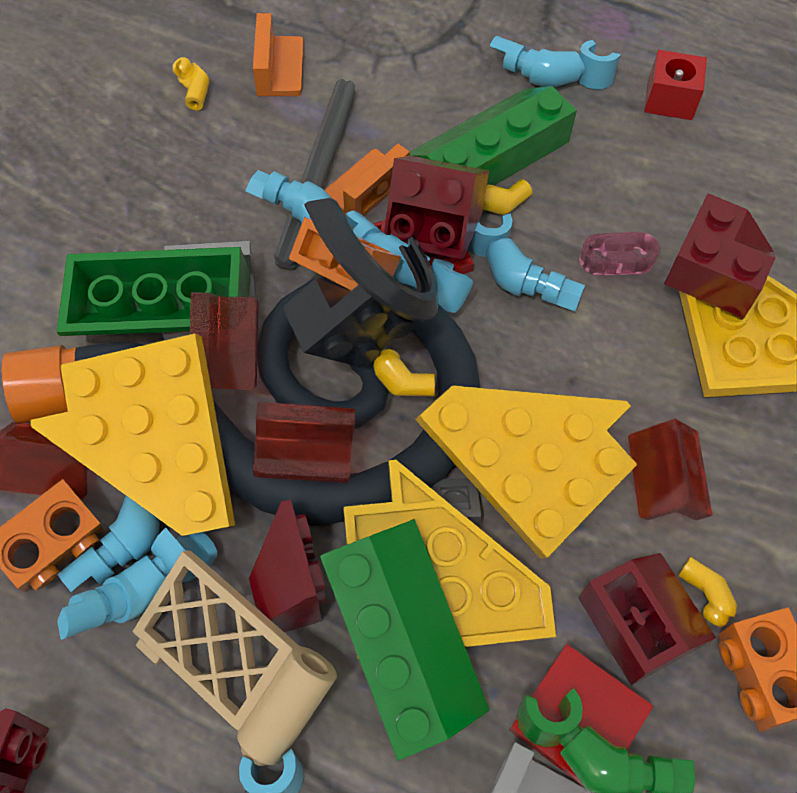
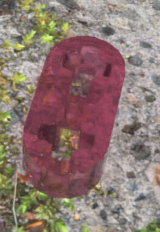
(619, 253)

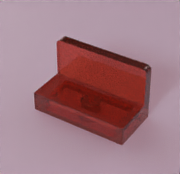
(228, 338)
(303, 442)
(36, 464)
(669, 471)

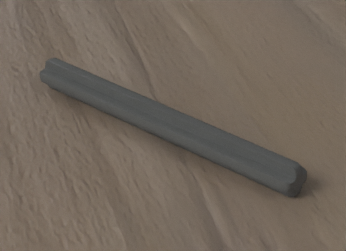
(319, 161)

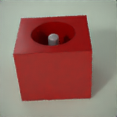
(675, 84)

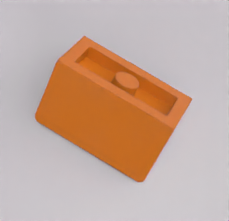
(276, 60)
(366, 181)

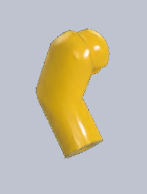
(193, 79)
(503, 200)
(399, 379)
(714, 586)

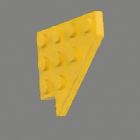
(749, 352)
(149, 430)
(532, 455)
(484, 585)

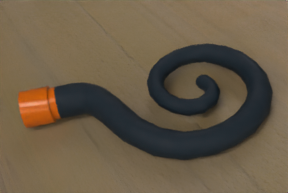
(36, 390)

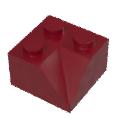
(723, 258)

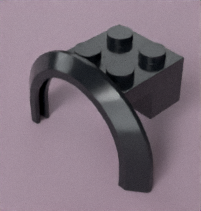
(363, 321)

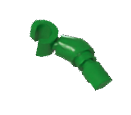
(598, 762)

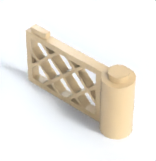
(277, 702)

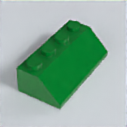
(506, 134)
(145, 288)
(405, 638)

